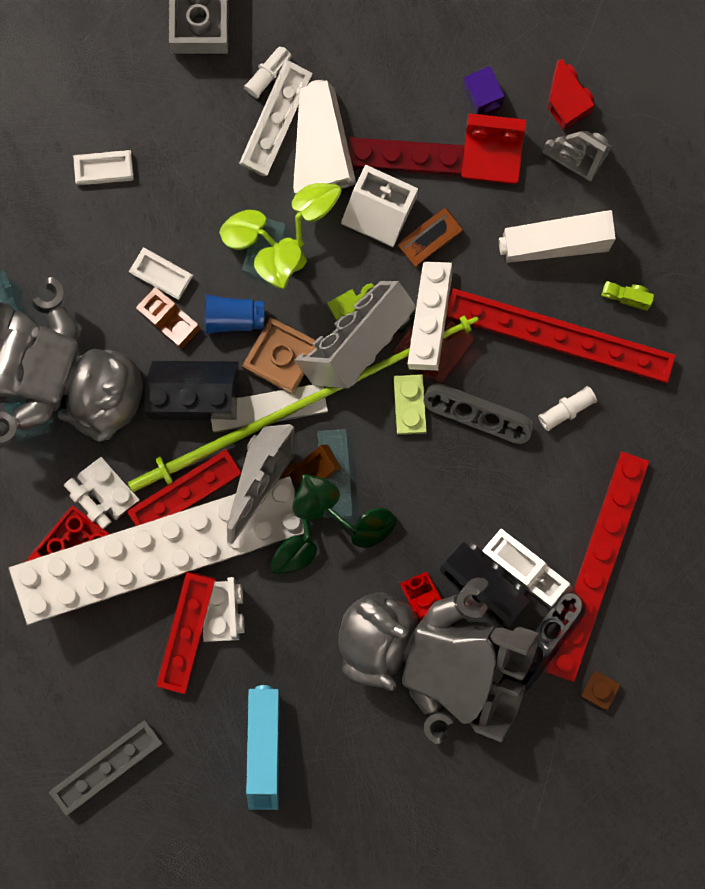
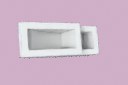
(527, 568)

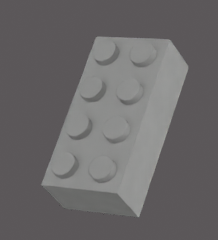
(198, 26)

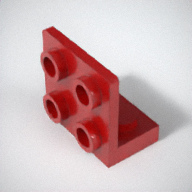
(493, 148)

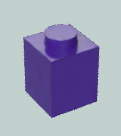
(483, 91)

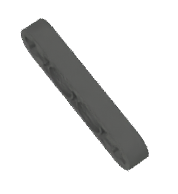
(479, 409)

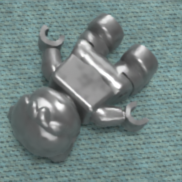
(41, 367)
(445, 659)

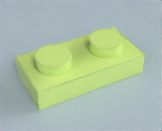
(409, 404)

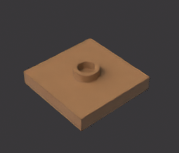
(275, 354)

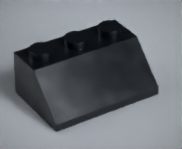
(192, 390)
(500, 596)

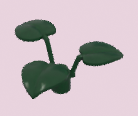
(310, 503)

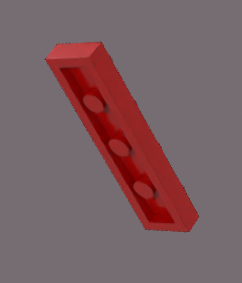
(187, 489)
(186, 632)

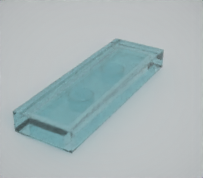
(338, 444)

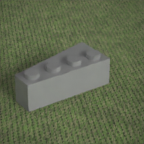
(358, 337)

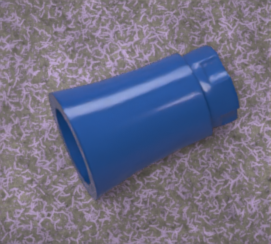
(232, 314)

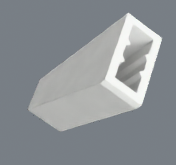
(321, 139)
(559, 237)

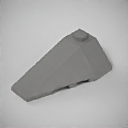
(264, 464)

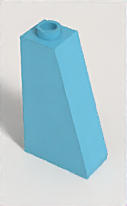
(263, 749)

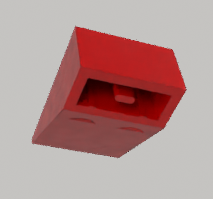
(70, 531)

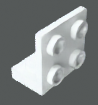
(222, 617)

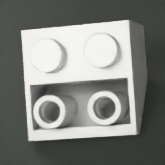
(379, 206)

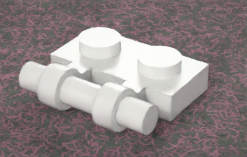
(106, 488)

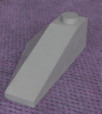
(579, 152)

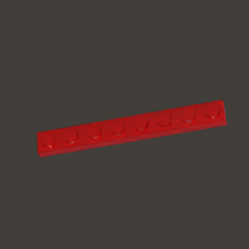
(561, 336)
(600, 560)

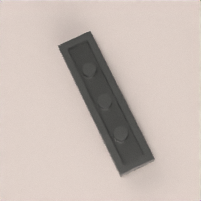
(105, 767)

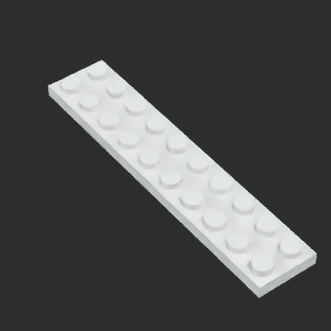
(149, 554)

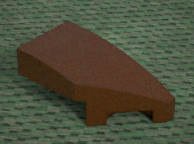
(319, 463)

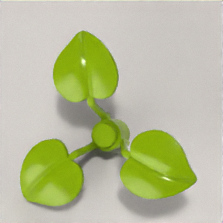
(282, 259)

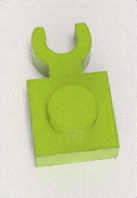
(634, 296)
(345, 303)

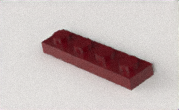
(406, 156)

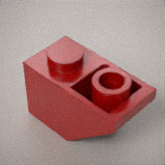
(567, 98)
(420, 594)

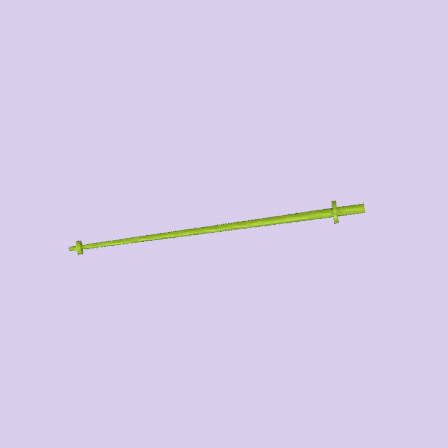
(164, 470)

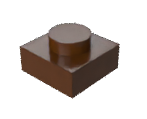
(600, 690)

